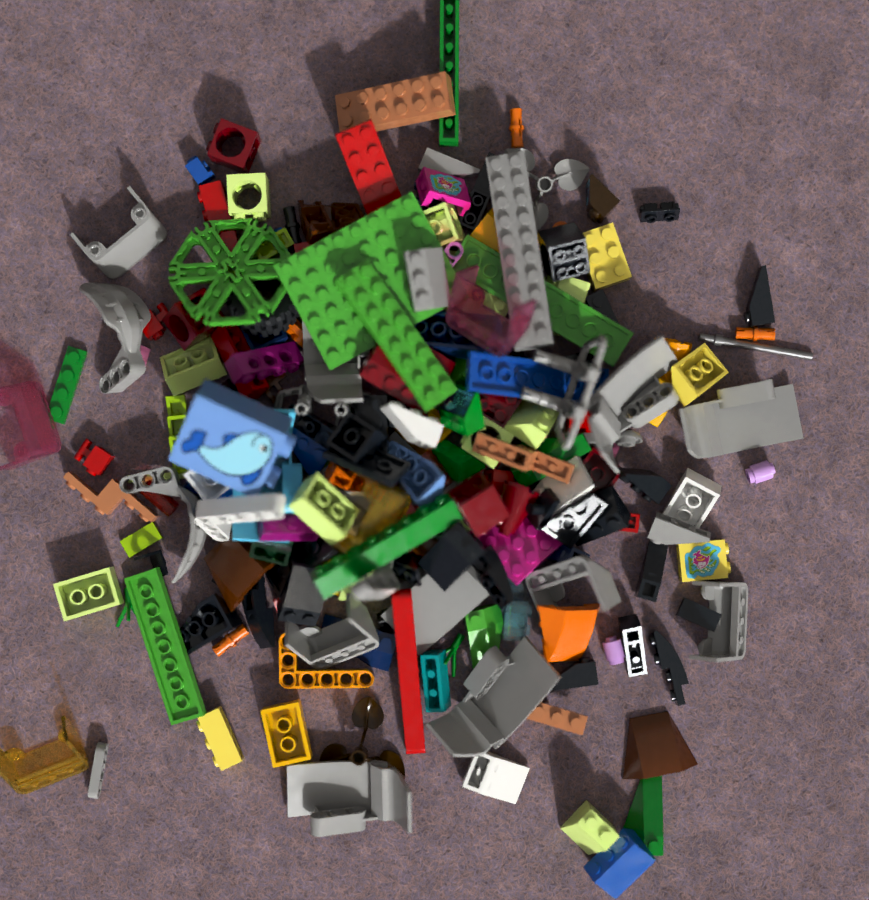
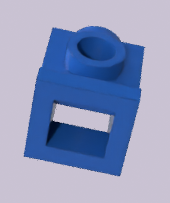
(199, 170)

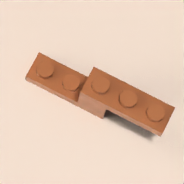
(523, 457)
(109, 497)
(559, 717)

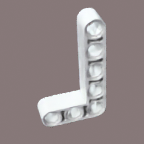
(218, 514)

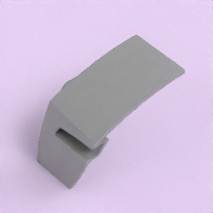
(333, 385)
(628, 396)

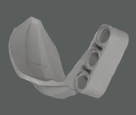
(128, 316)
(173, 488)
(383, 580)

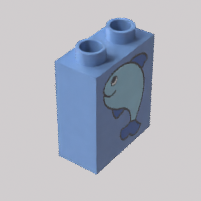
(233, 440)

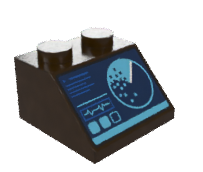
(599, 200)

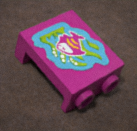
(443, 187)

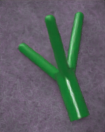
(127, 608)
(453, 652)

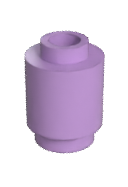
(760, 472)
(613, 650)

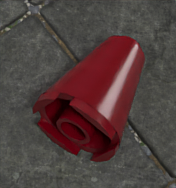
(515, 499)

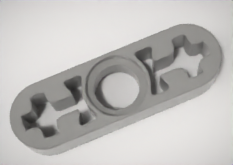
(97, 770)

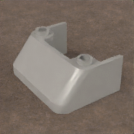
(131, 246)
(547, 587)
(729, 638)
(337, 641)

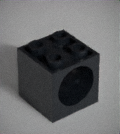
(564, 252)

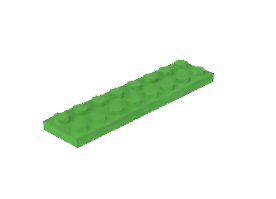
(396, 335)
(165, 646)

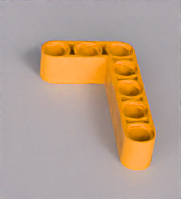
(336, 674)

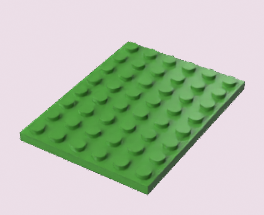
(376, 237)

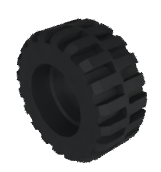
(280, 319)

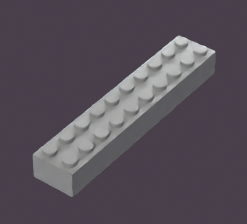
(519, 245)

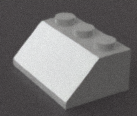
(427, 279)

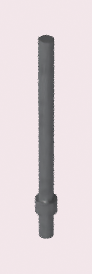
(719, 340)

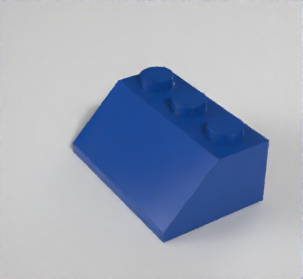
(620, 863)

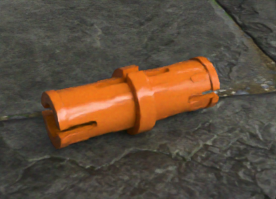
(516, 128)
(755, 333)
(230, 640)

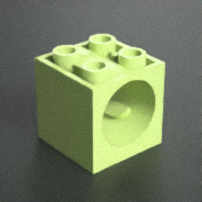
(237, 183)
(445, 223)
(467, 443)

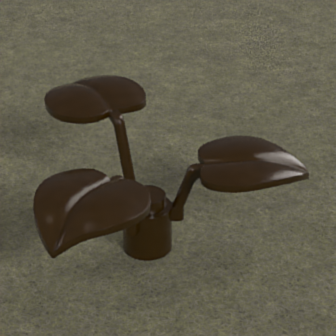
(367, 715)

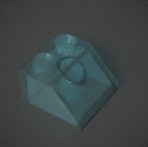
(515, 620)

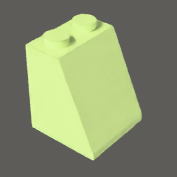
(590, 829)

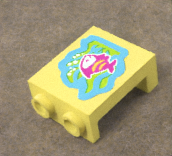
(703, 560)

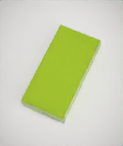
(141, 539)

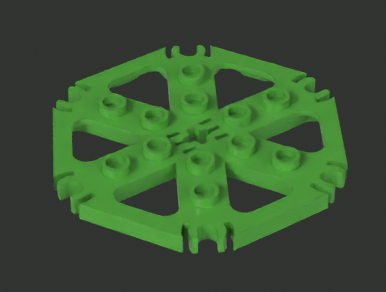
(239, 260)

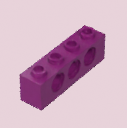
(264, 362)

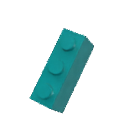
(435, 680)

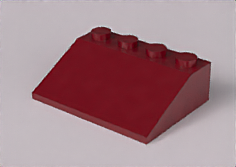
(382, 374)

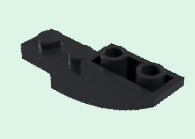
(479, 199)
(494, 577)
(258, 616)
(668, 659)

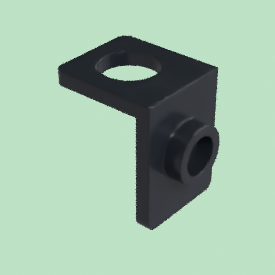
(157, 560)

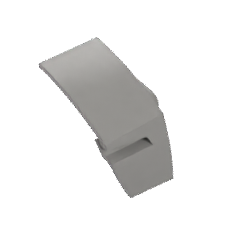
(741, 419)
(438, 610)
(498, 700)
(347, 795)

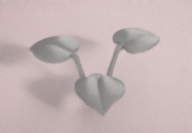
(569, 175)

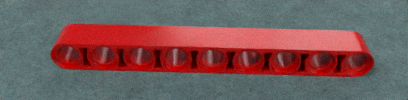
(408, 671)

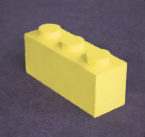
(220, 738)

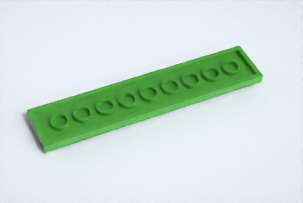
(567, 314)

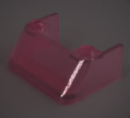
(480, 323)
(34, 421)

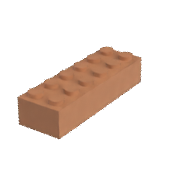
(398, 103)

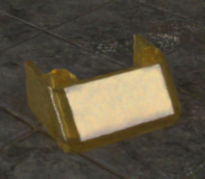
(386, 508)
(45, 764)

